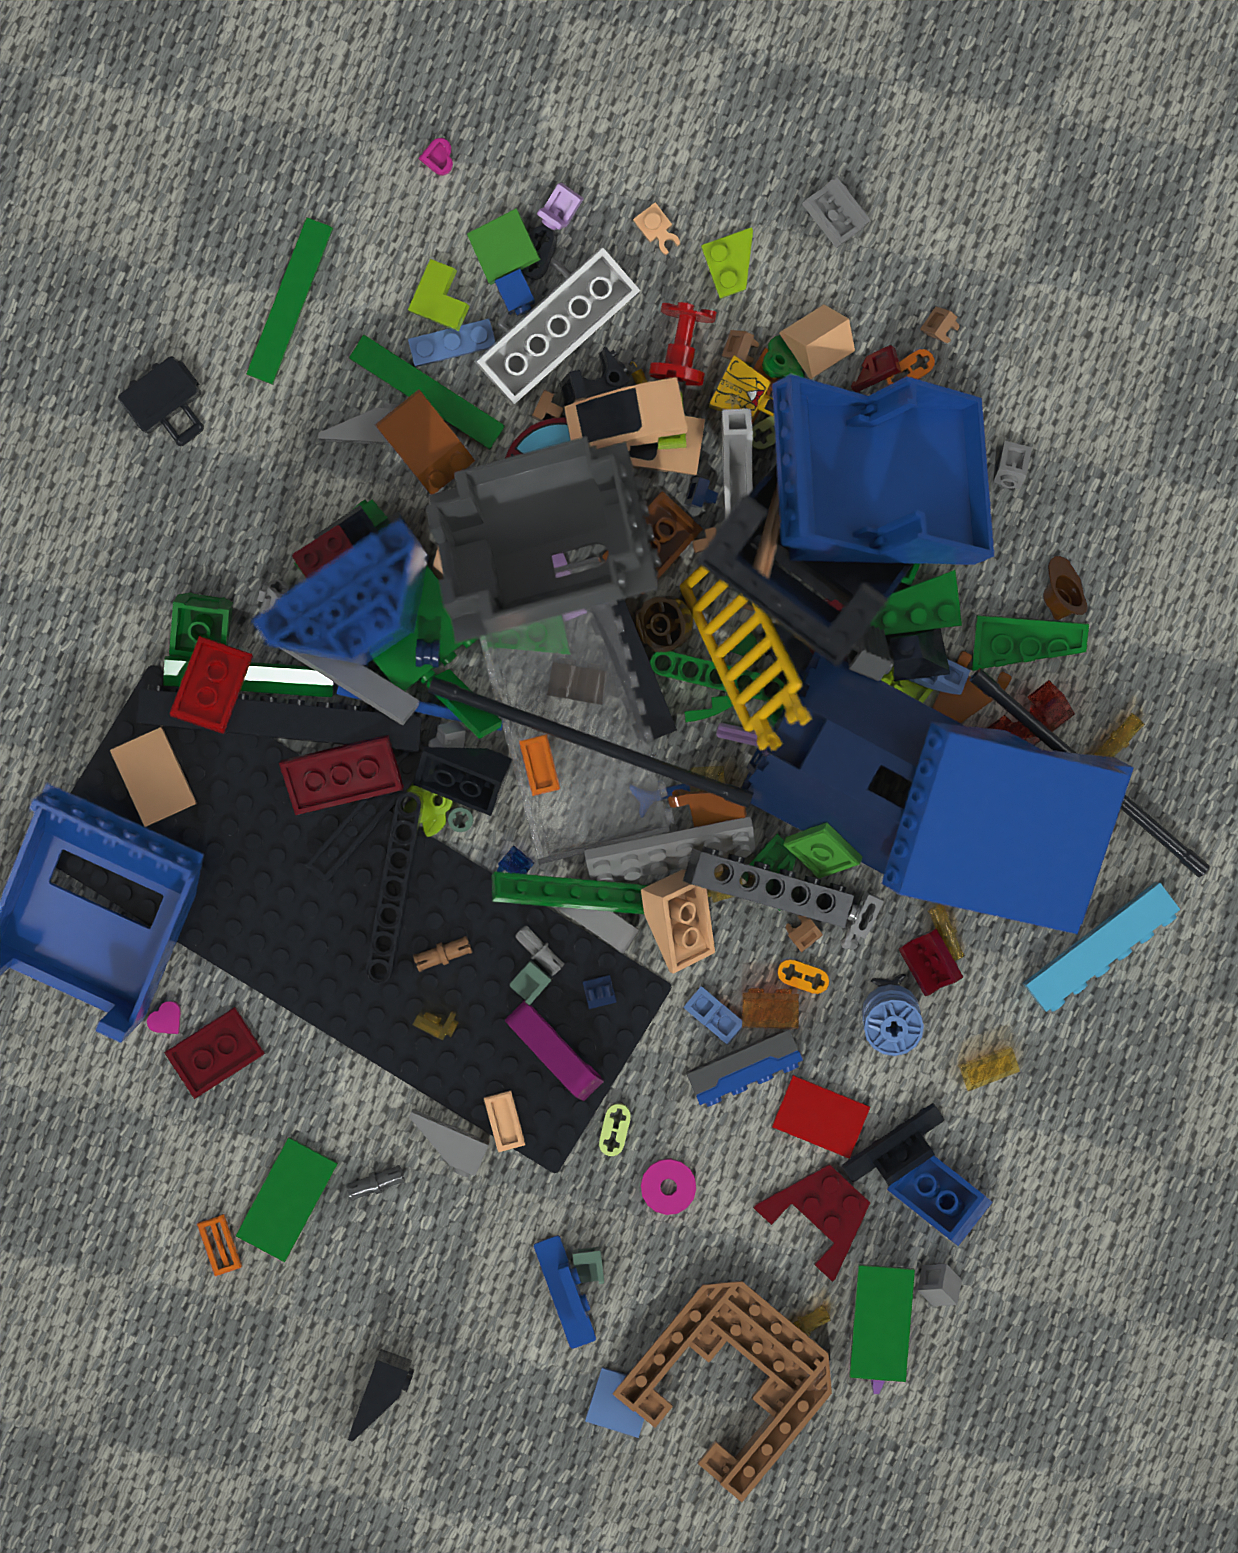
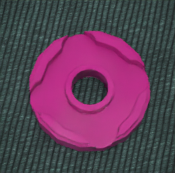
(668, 1203)

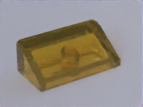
(989, 1068)

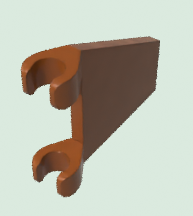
(970, 700)
(706, 807)

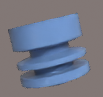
(888, 1005)

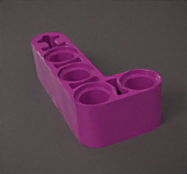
(554, 1051)

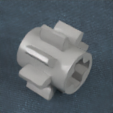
(272, 592)

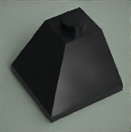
(918, 654)

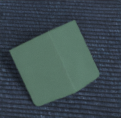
(530, 982)
(589, 1264)

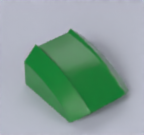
(195, 617)

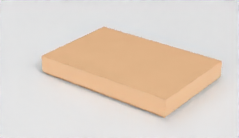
(153, 776)

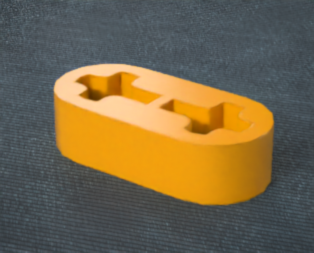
(805, 969)

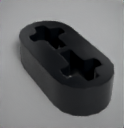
(545, 253)

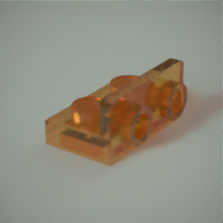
(770, 1010)

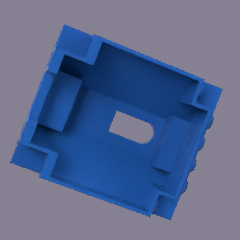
(355, 602)

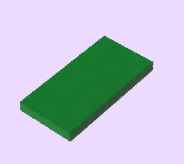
(286, 1199)
(881, 1323)

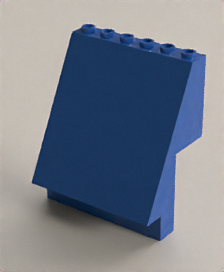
(882, 473)
(1006, 826)

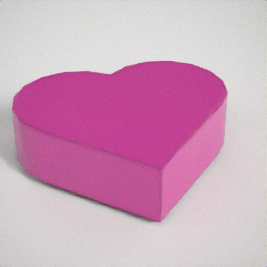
(438, 157)
(166, 1018)

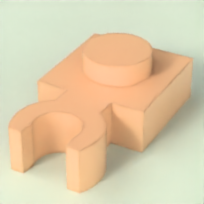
(654, 225)

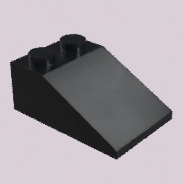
(464, 775)
(388, 1379)

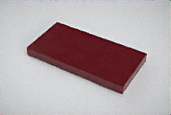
(341, 774)

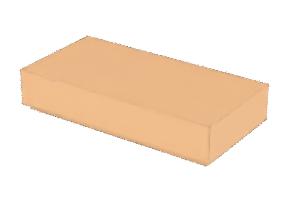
(504, 1121)

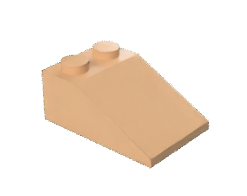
(679, 920)

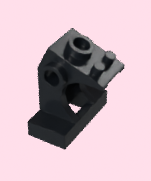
(613, 377)

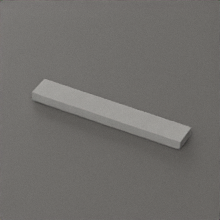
(364, 685)

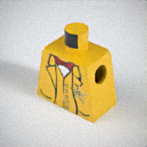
(742, 389)

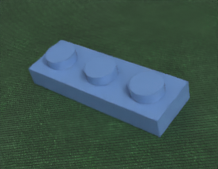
(451, 343)

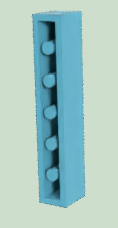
(1102, 946)

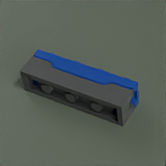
(743, 1066)

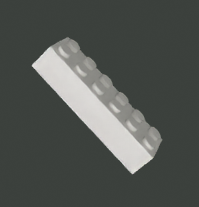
(557, 325)

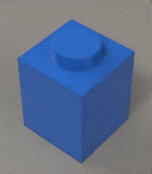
(515, 293)

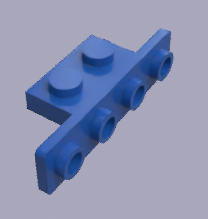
(564, 1289)

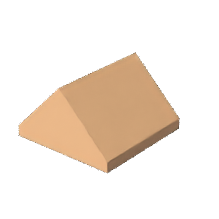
(819, 340)

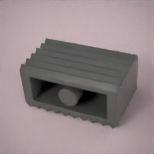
(871, 654)

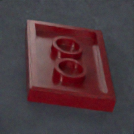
(214, 1052)

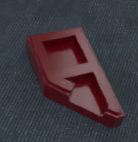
(877, 368)

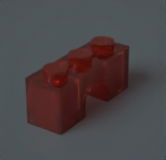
(1047, 705)

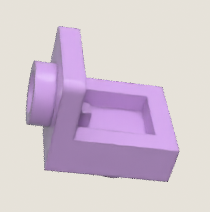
(560, 207)

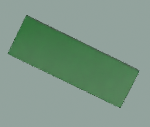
(478, 721)

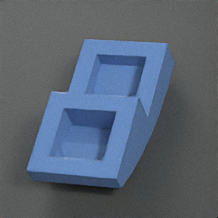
(951, 683)
(714, 1015)

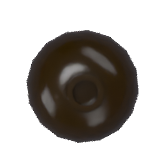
(664, 623)

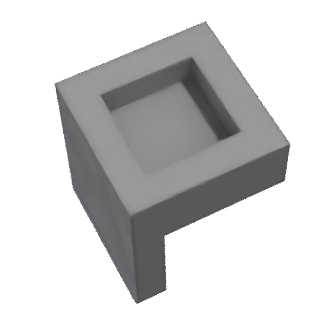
(939, 1285)

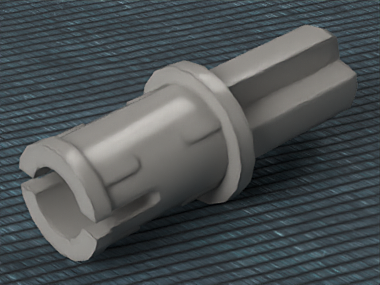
(539, 950)

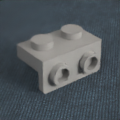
(836, 212)

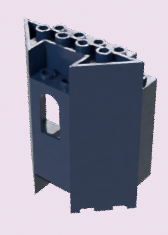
(831, 760)

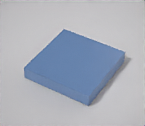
(608, 1410)

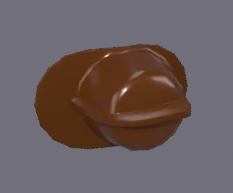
(1065, 591)

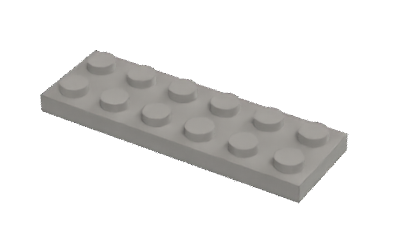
(668, 851)

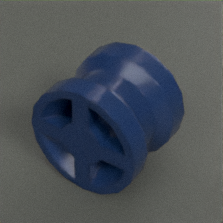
(428, 653)

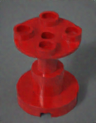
(680, 354)

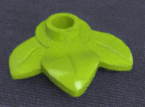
(433, 816)

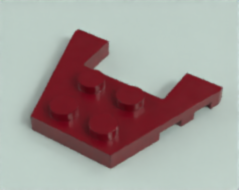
(829, 1204)

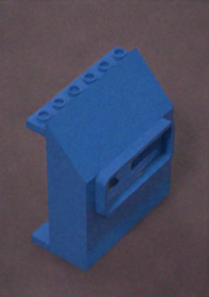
(81, 943)

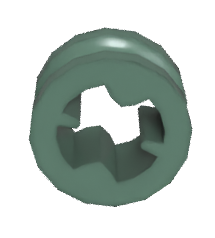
(468, 823)

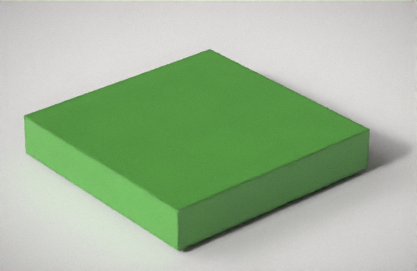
(503, 246)
(822, 850)

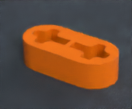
(910, 360)

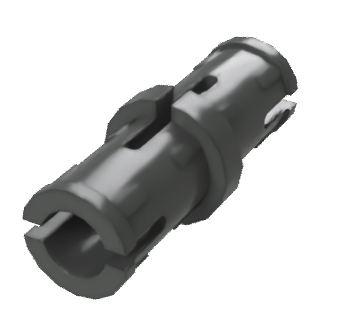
(375, 1182)

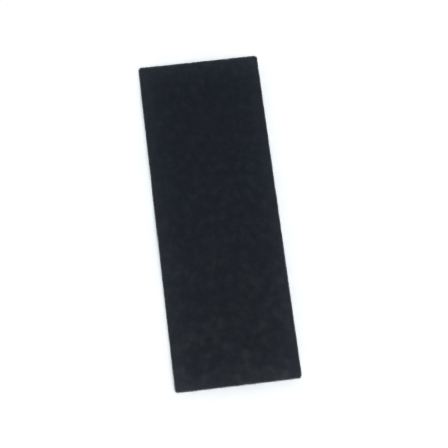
(311, 940)

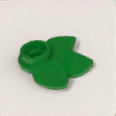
(780, 360)

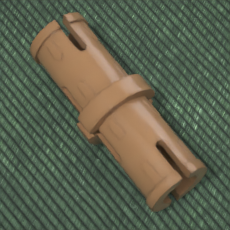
(442, 953)

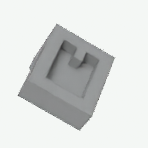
(1013, 465)

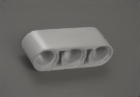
(606, 925)

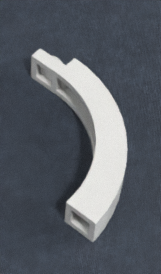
(736, 456)

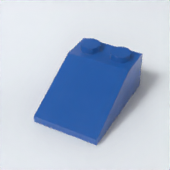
(942, 1198)

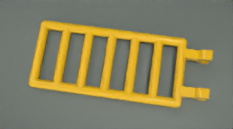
(786, 696)

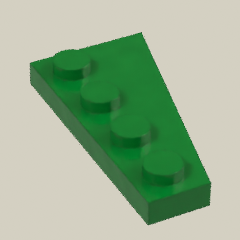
(1017, 640)

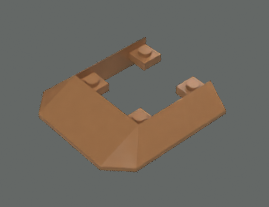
(791, 1393)

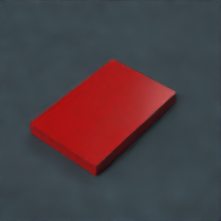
(211, 685)
(821, 1116)

